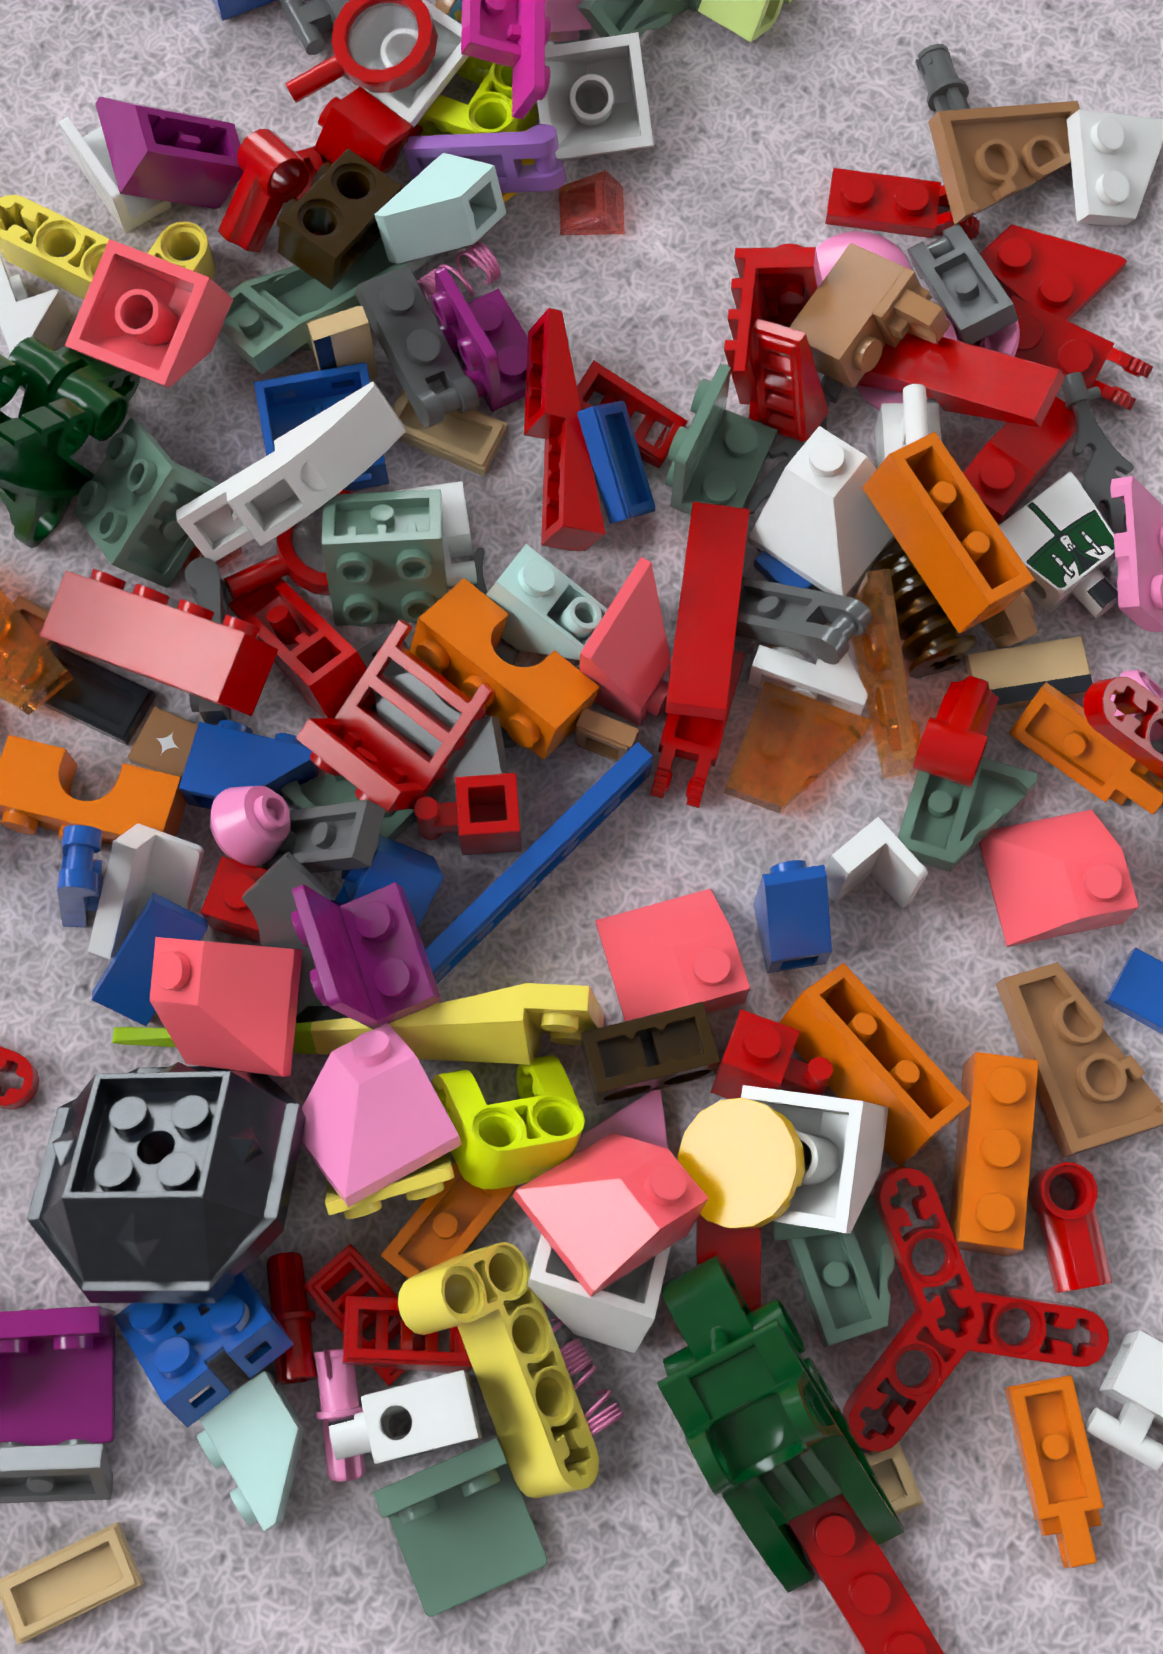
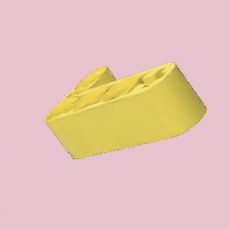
(37, 237)
(513, 1363)

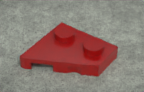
(1050, 270)

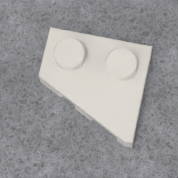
(1111, 164)

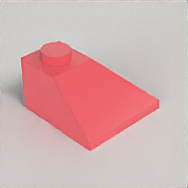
(148, 315)
(630, 650)
(1057, 877)
(673, 956)
(228, 1003)
(612, 1207)

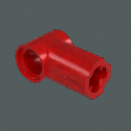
(269, 178)
(957, 736)
(1071, 1235)

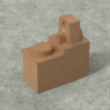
(862, 309)

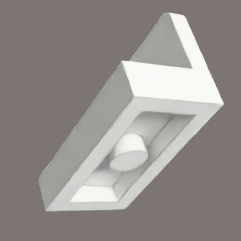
(94, 161)
(883, 856)
(137, 866)

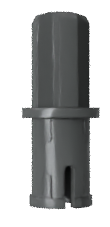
(942, 81)

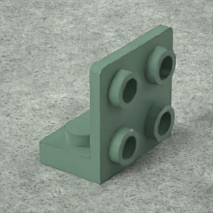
(719, 452)
(134, 506)
(384, 555)
(462, 1527)

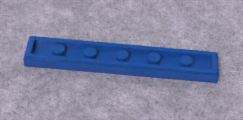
(538, 861)

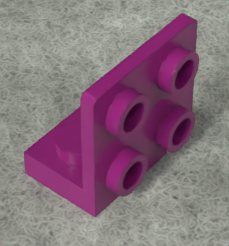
(485, 339)
(366, 955)
(57, 1375)

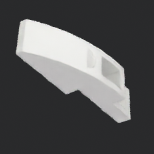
(295, 479)

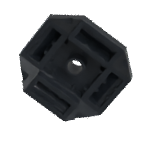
(167, 1181)

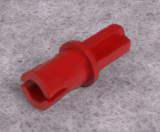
(290, 1307)

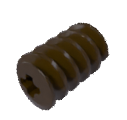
(922, 623)

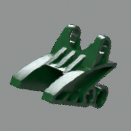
(61, 406)
(763, 1419)

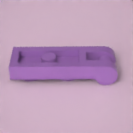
(501, 150)

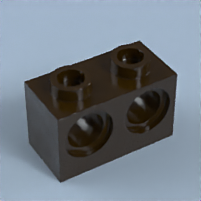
(346, 223)
(650, 1053)

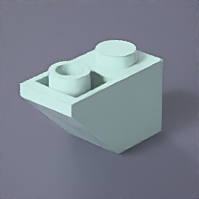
(441, 209)
(544, 607)
(259, 1444)

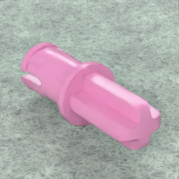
(338, 1399)

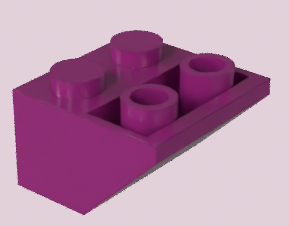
(170, 153)

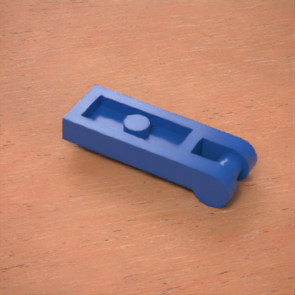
(80, 875)

